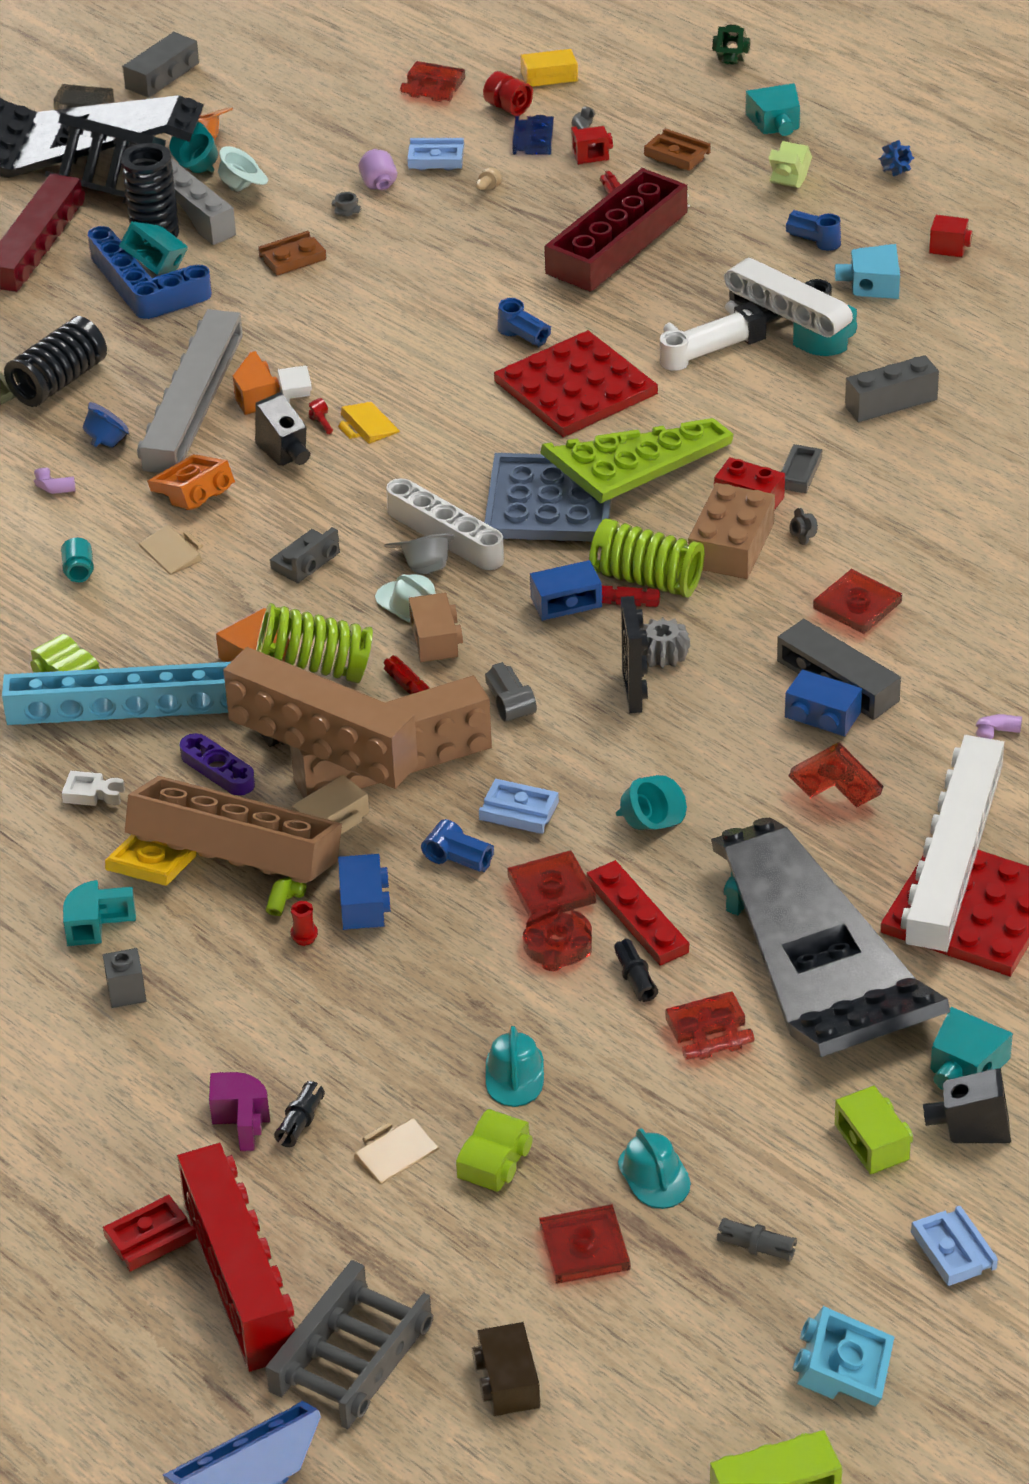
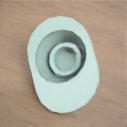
(239, 169)
(396, 594)

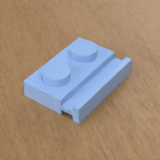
(435, 153)
(518, 806)
(954, 1245)

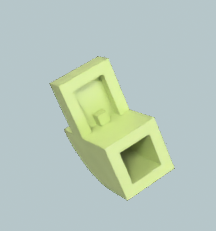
(790, 164)

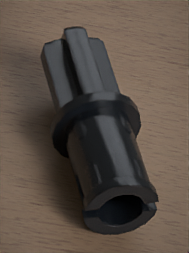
(635, 970)

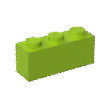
(794, 1461)

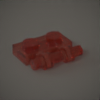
(432, 81)
(707, 1017)

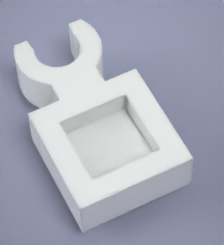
(88, 787)

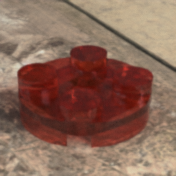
(562, 952)

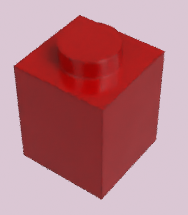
(949, 236)

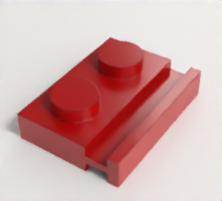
(149, 1232)

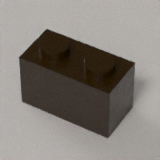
(508, 1369)

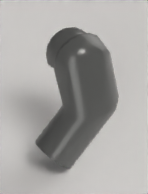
(584, 118)

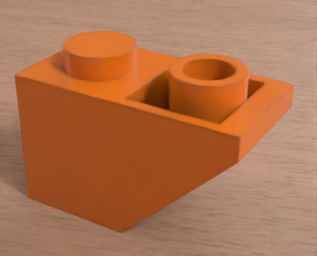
(253, 383)

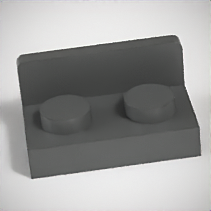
(306, 554)

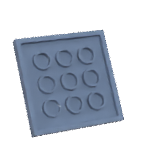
(539, 501)

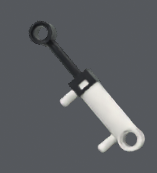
(744, 324)

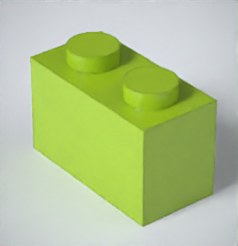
(873, 1129)

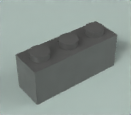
(160, 64)
(891, 388)

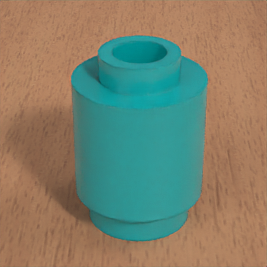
(77, 559)

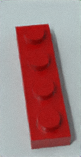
(638, 912)

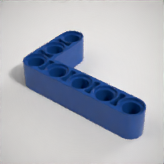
(143, 294)

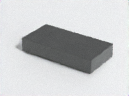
(801, 467)

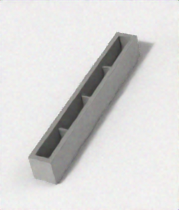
(191, 391)

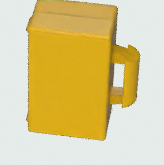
(549, 67)
(367, 421)

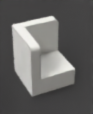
(294, 382)

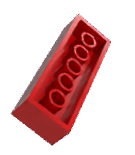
(236, 1254)

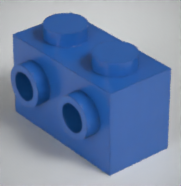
(565, 590)
(823, 702)
(361, 891)

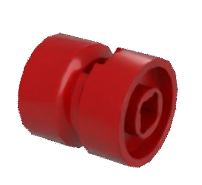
(508, 93)

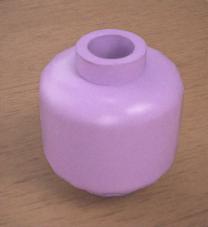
(377, 168)

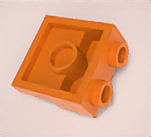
(193, 481)

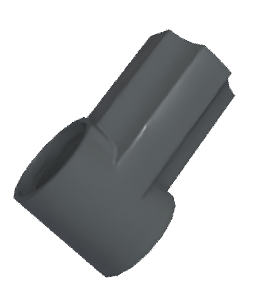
(511, 696)

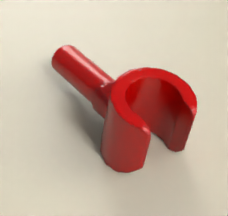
(318, 410)

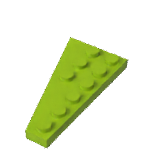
(632, 458)

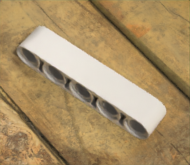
(788, 297)
(433, 515)

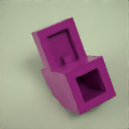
(239, 1101)

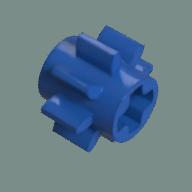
(896, 158)

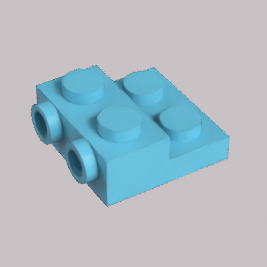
(843, 1357)

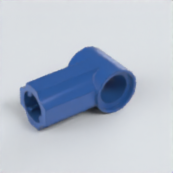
(822, 229)
(516, 321)
(450, 843)

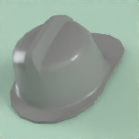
(425, 553)

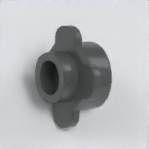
(346, 204)
(803, 526)

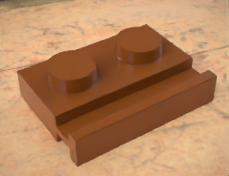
(677, 149)
(292, 253)

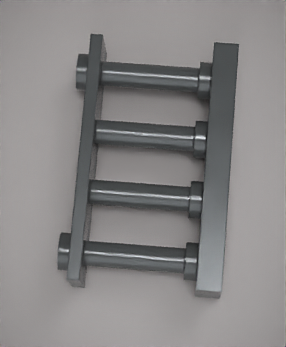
(331, 1315)

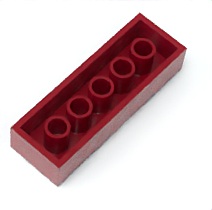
(616, 229)

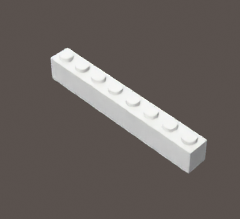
(954, 843)

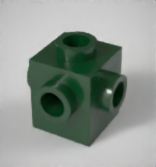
(731, 35)

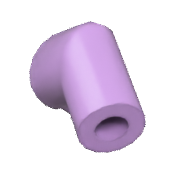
(52, 485)
(998, 722)

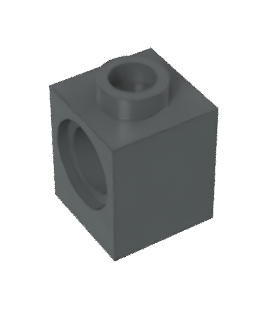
(124, 977)

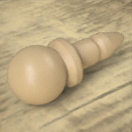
(489, 179)

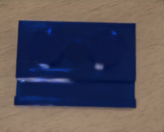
(533, 135)

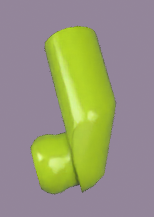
(281, 891)

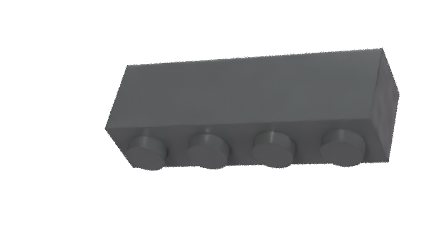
(816, 651)

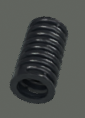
(150, 186)
(55, 361)

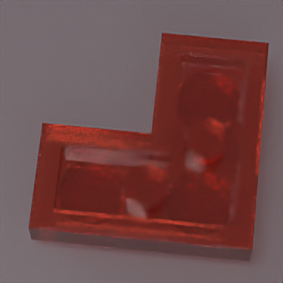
(836, 768)

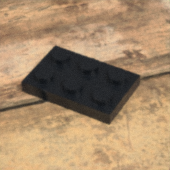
(633, 662)

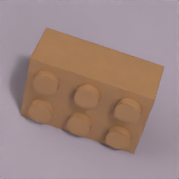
(733, 529)

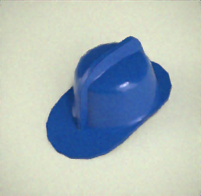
(104, 426)

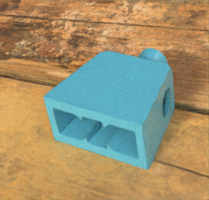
(872, 272)

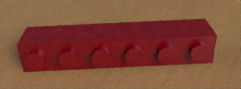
(38, 228)

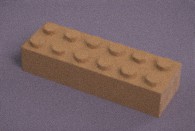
(321, 717)
(448, 723)
(233, 828)

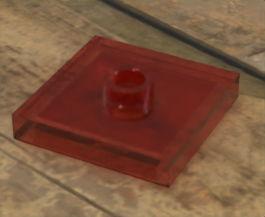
(857, 601)
(552, 883)
(584, 1244)

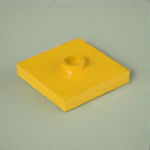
(148, 860)

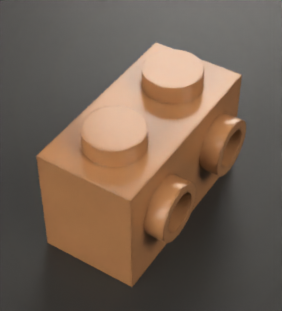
(435, 627)

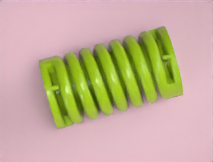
(647, 557)
(284, 621)

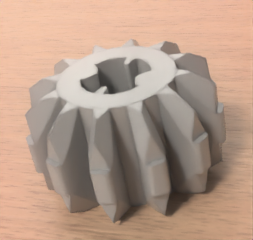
(666, 642)

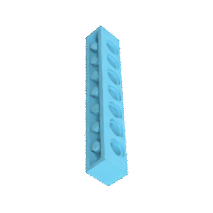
(114, 693)

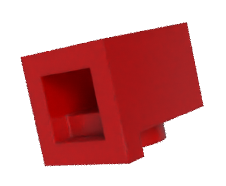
(591, 144)

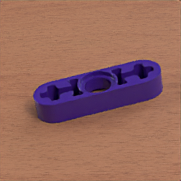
(212, 752)

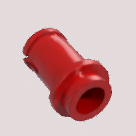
(303, 929)

